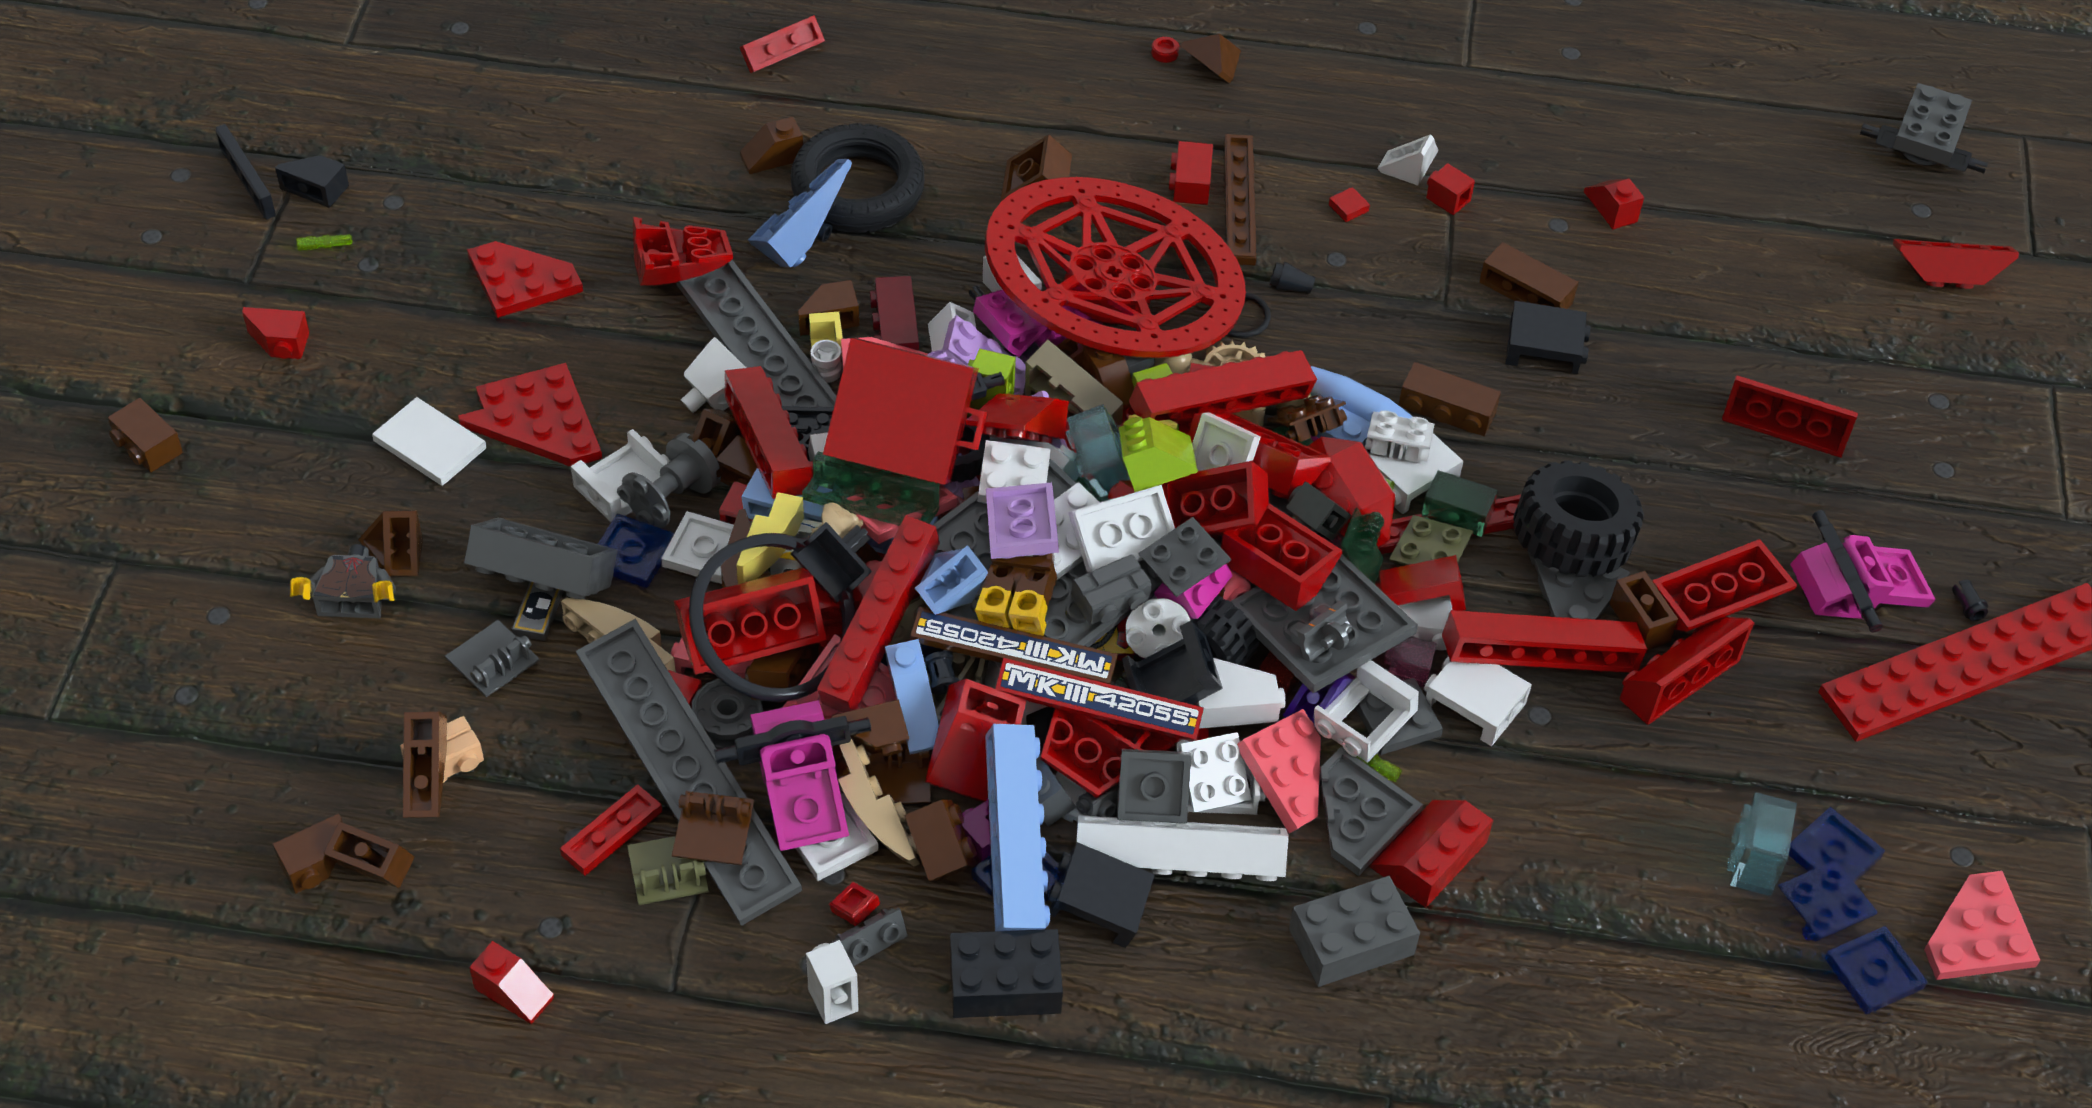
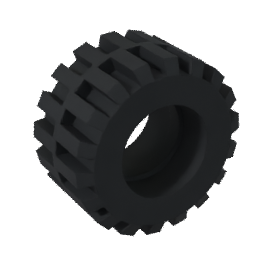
(1228, 632)

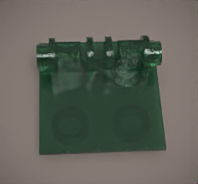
(1361, 543)

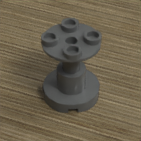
(689, 466)

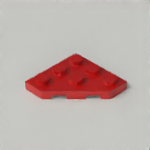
(521, 278)

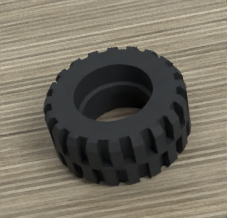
(1578, 518)

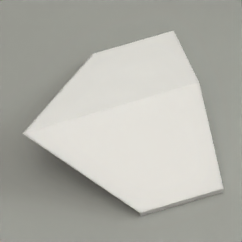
(1410, 160)

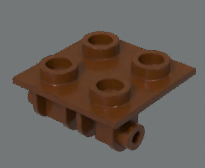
(1314, 414)
(902, 776)
(712, 827)

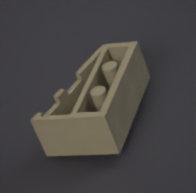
(1064, 379)

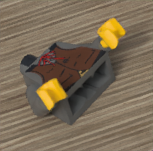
(347, 585)

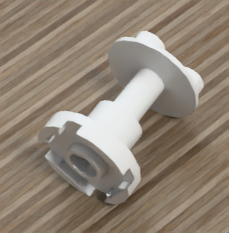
(1155, 626)

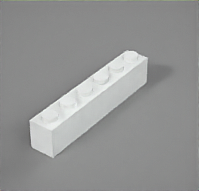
(1189, 846)

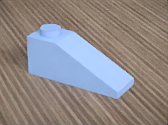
(914, 694)

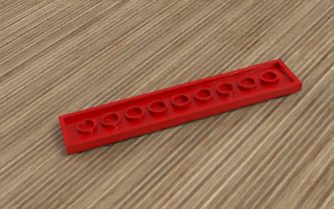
(1962, 664)

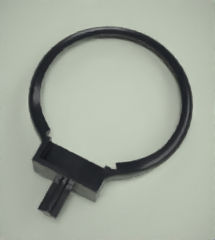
(834, 569)

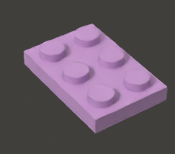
(965, 340)
(1022, 521)

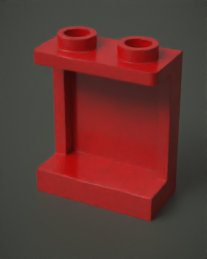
(1424, 582)

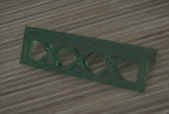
(875, 487)

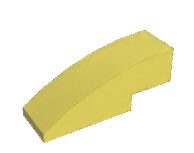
(784, 518)

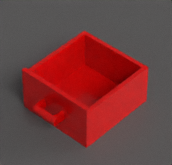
(902, 411)

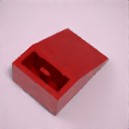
(1024, 418)
(960, 743)

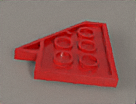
(536, 414)

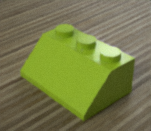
(1155, 453)

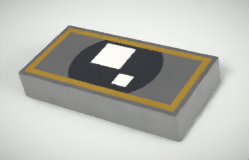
(537, 612)

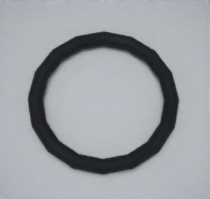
(1238, 334)

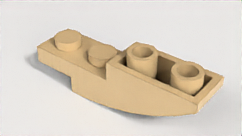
(598, 619)
(880, 815)

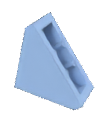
(951, 580)

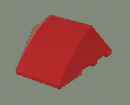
(676, 255)
(1090, 748)

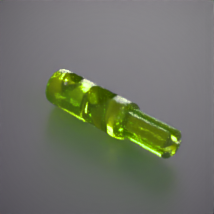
(324, 241)
(1384, 768)

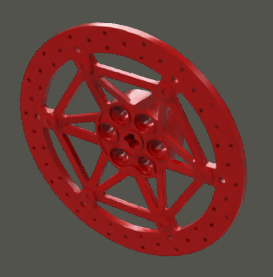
(1110, 279)

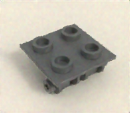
(1184, 557)
(493, 658)

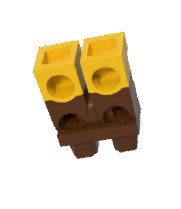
(1018, 593)

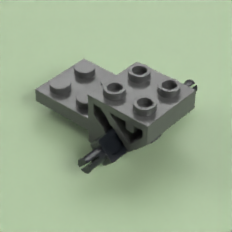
(1930, 130)

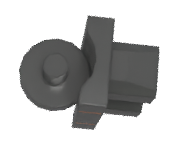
(1325, 630)

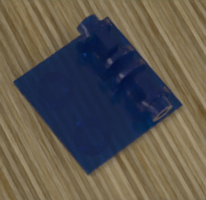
(1827, 901)

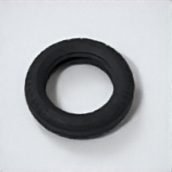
(869, 142)

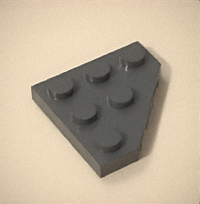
(1576, 596)
(1361, 810)

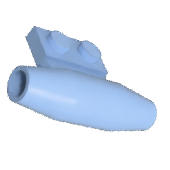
(1359, 404)

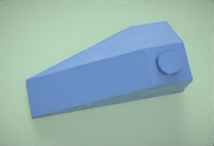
(793, 232)

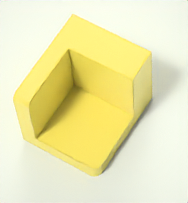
(825, 327)

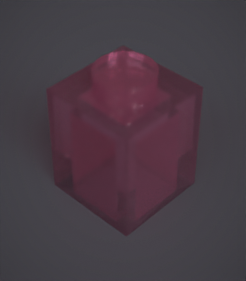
(1411, 659)

